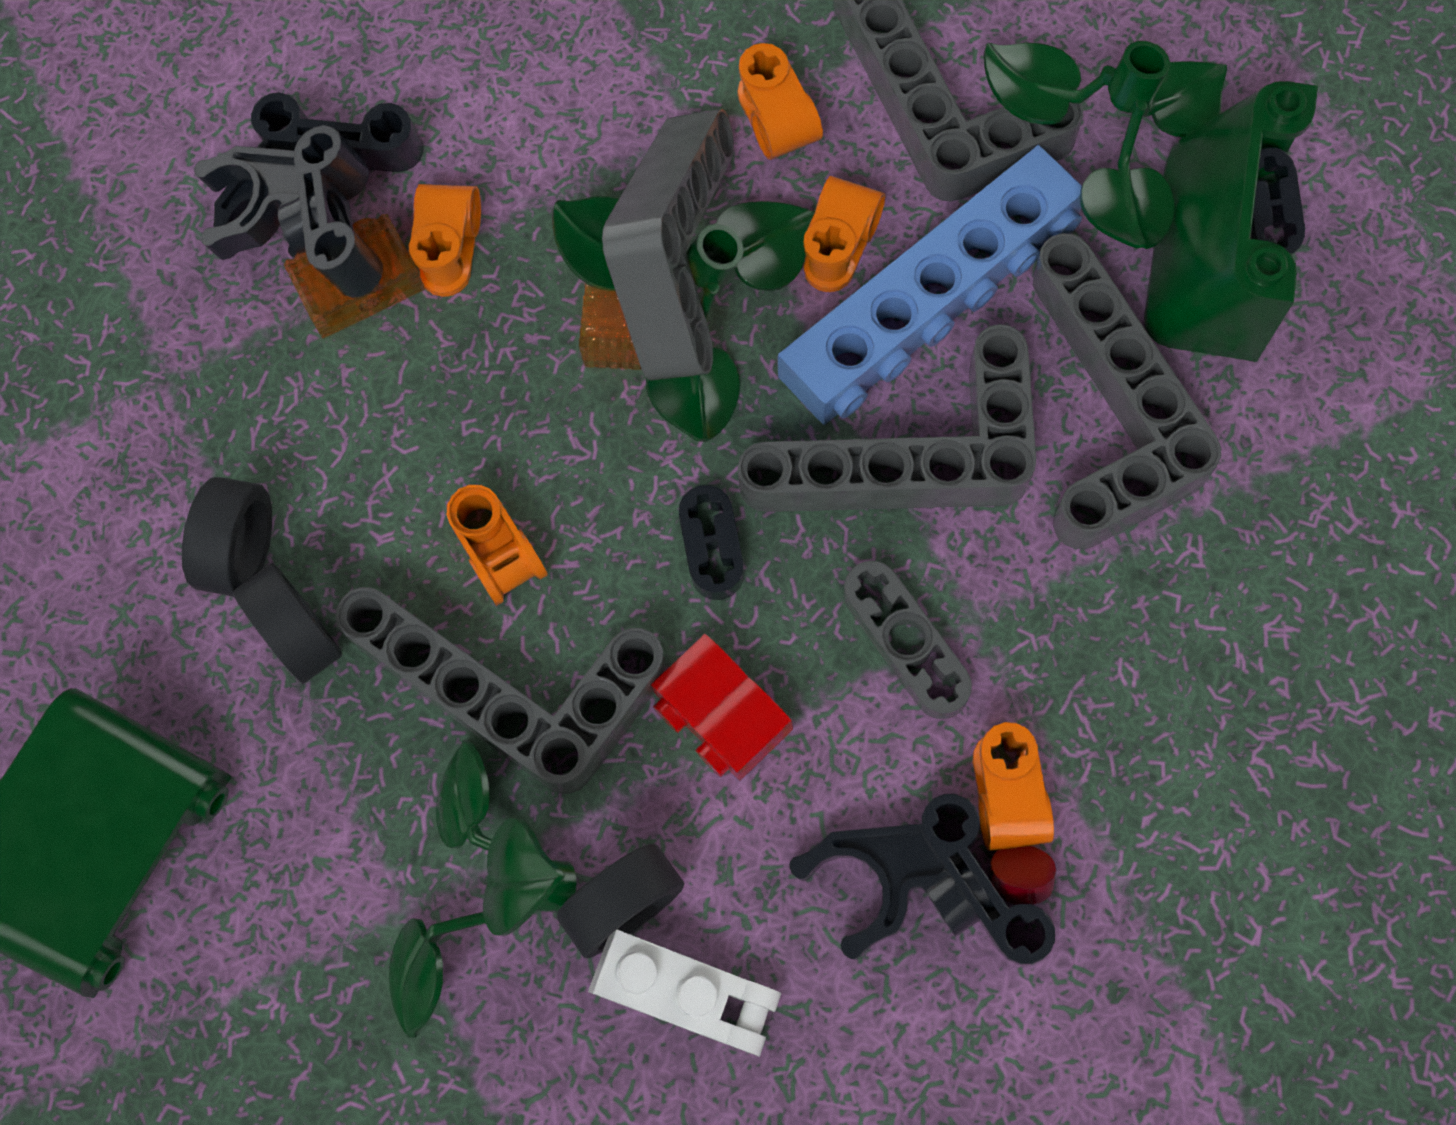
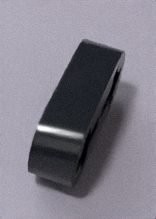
(1279, 202)
(725, 540)

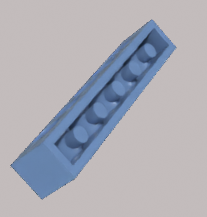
(1029, 188)

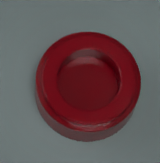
(1023, 874)

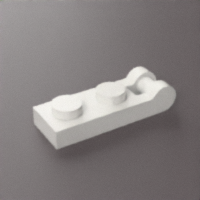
(682, 991)

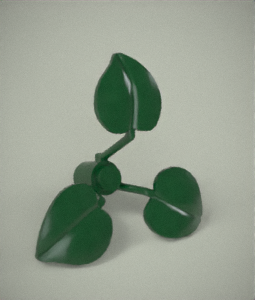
(1181, 96)
(752, 237)
(518, 885)

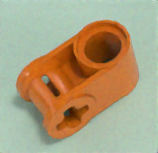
(776, 102)
(840, 227)
(445, 235)
(498, 550)
(1011, 801)

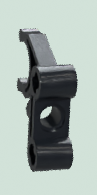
(382, 140)
(306, 197)
(947, 871)

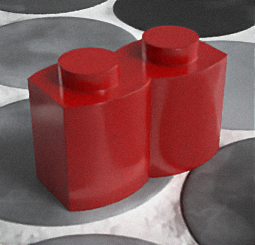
(720, 708)

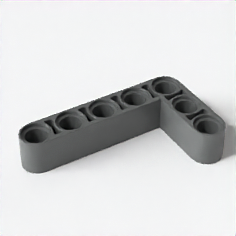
(928, 96)
(649, 240)
(1126, 394)
(914, 457)
(497, 699)

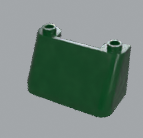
(1207, 278)
(84, 830)

